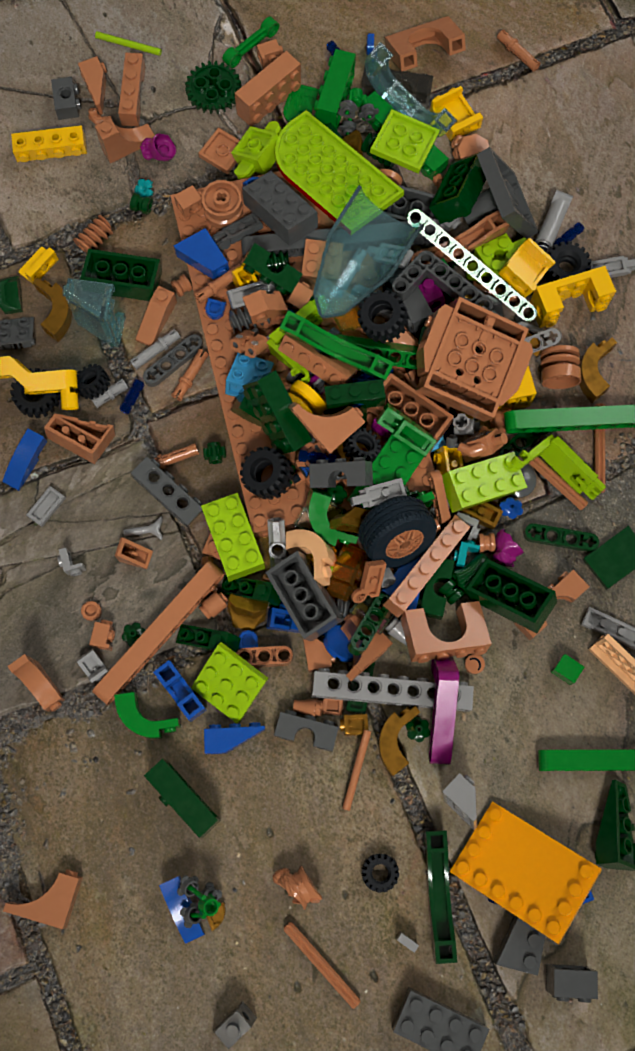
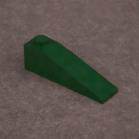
(615, 839)

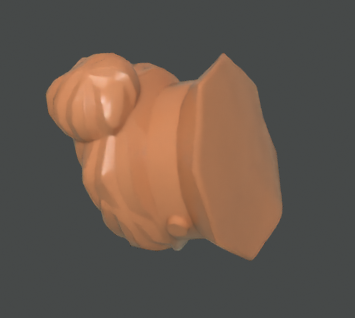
(468, 145)
(297, 886)

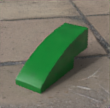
(406, 429)

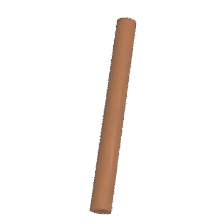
(356, 770)

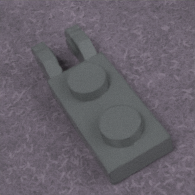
(237, 231)

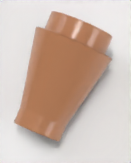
(310, 707)

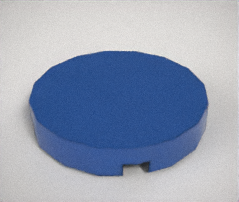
(336, 644)

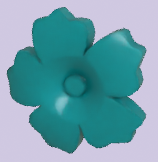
(144, 188)

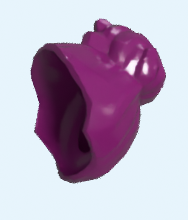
(158, 148)
(506, 549)

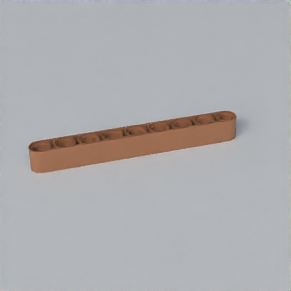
(158, 633)

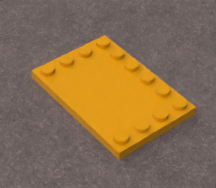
(526, 872)

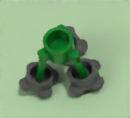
(349, 107)
(208, 900)

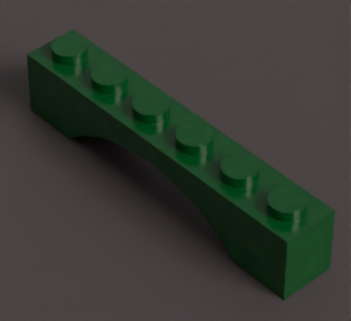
(439, 897)

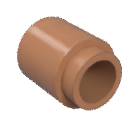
(213, 605)

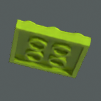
(404, 141)
(229, 682)

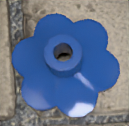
(511, 507)

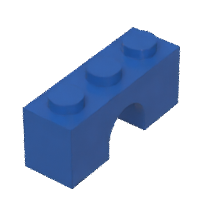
(180, 691)

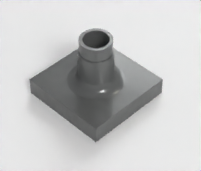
(502, 195)

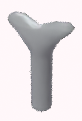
(532, 328)
(153, 529)

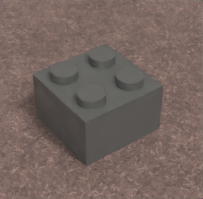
(572, 982)

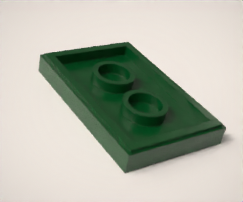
(613, 558)

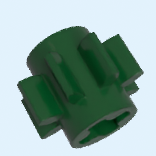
(214, 453)

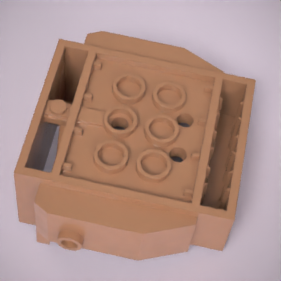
(451, 344)

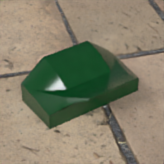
(10, 295)

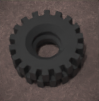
(569, 254)
(33, 407)

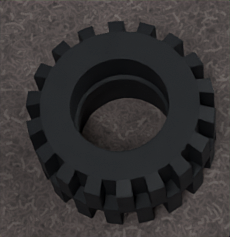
(377, 303)
(257, 463)

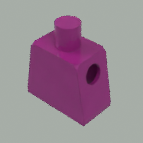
(432, 294)

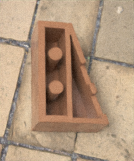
(80, 436)

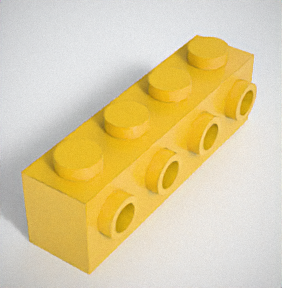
(49, 143)

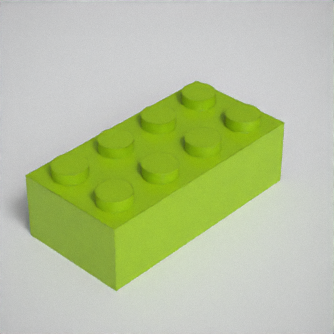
(482, 482)
(233, 537)

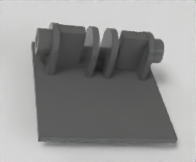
(16, 332)

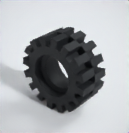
(100, 382)
(367, 440)
(389, 882)

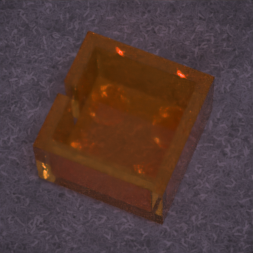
(347, 572)

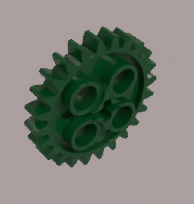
(208, 96)

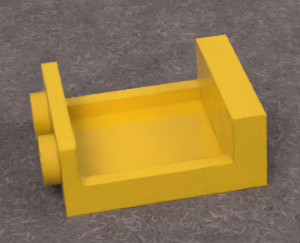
(457, 105)
(526, 267)

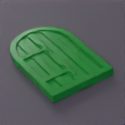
(300, 101)

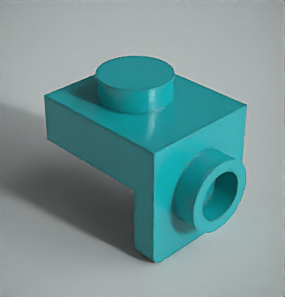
(460, 555)

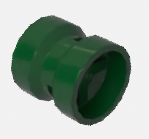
(141, 203)
(451, 591)

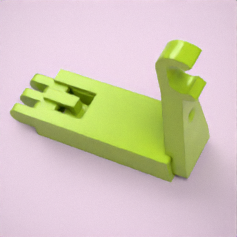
(308, 312)
(565, 463)

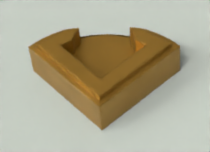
(216, 920)

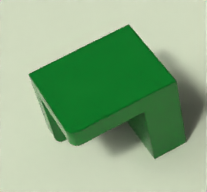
(568, 669)

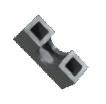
(357, 472)
(290, 724)

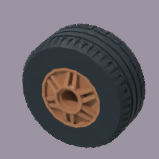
(397, 531)

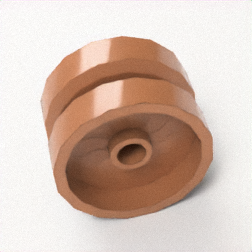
(222, 203)

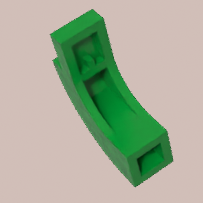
(317, 508)
(129, 713)

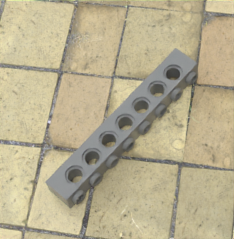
(321, 690)

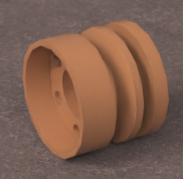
(560, 367)

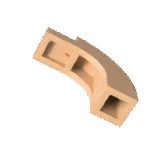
(311, 543)

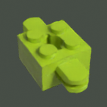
(256, 150)
(494, 255)

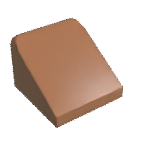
(332, 706)

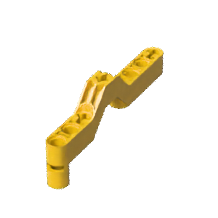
(43, 382)

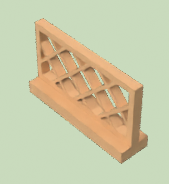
(616, 659)

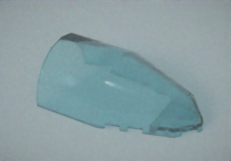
(359, 255)

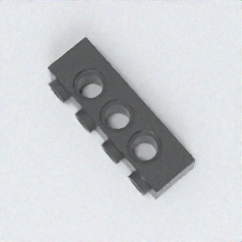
(141, 475)

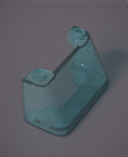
(93, 309)

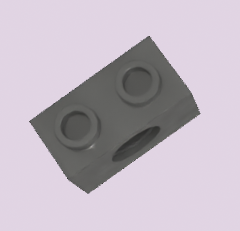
(65, 98)

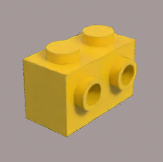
(447, 459)

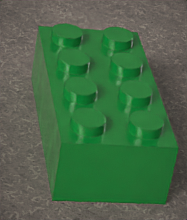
(336, 87)
(393, 462)

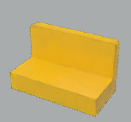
(39, 264)

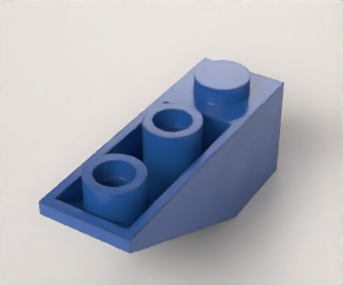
(223, 740)

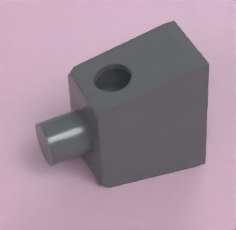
(235, 1025)

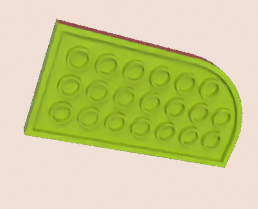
(329, 168)

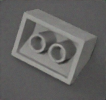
(462, 799)

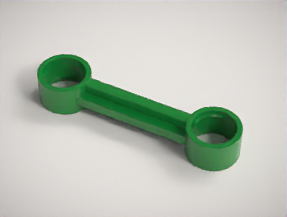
(267, 29)

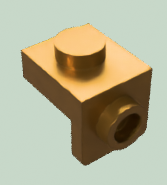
(354, 724)

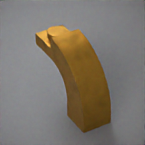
(60, 317)
(592, 382)
(388, 747)

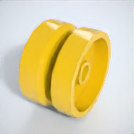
(307, 398)

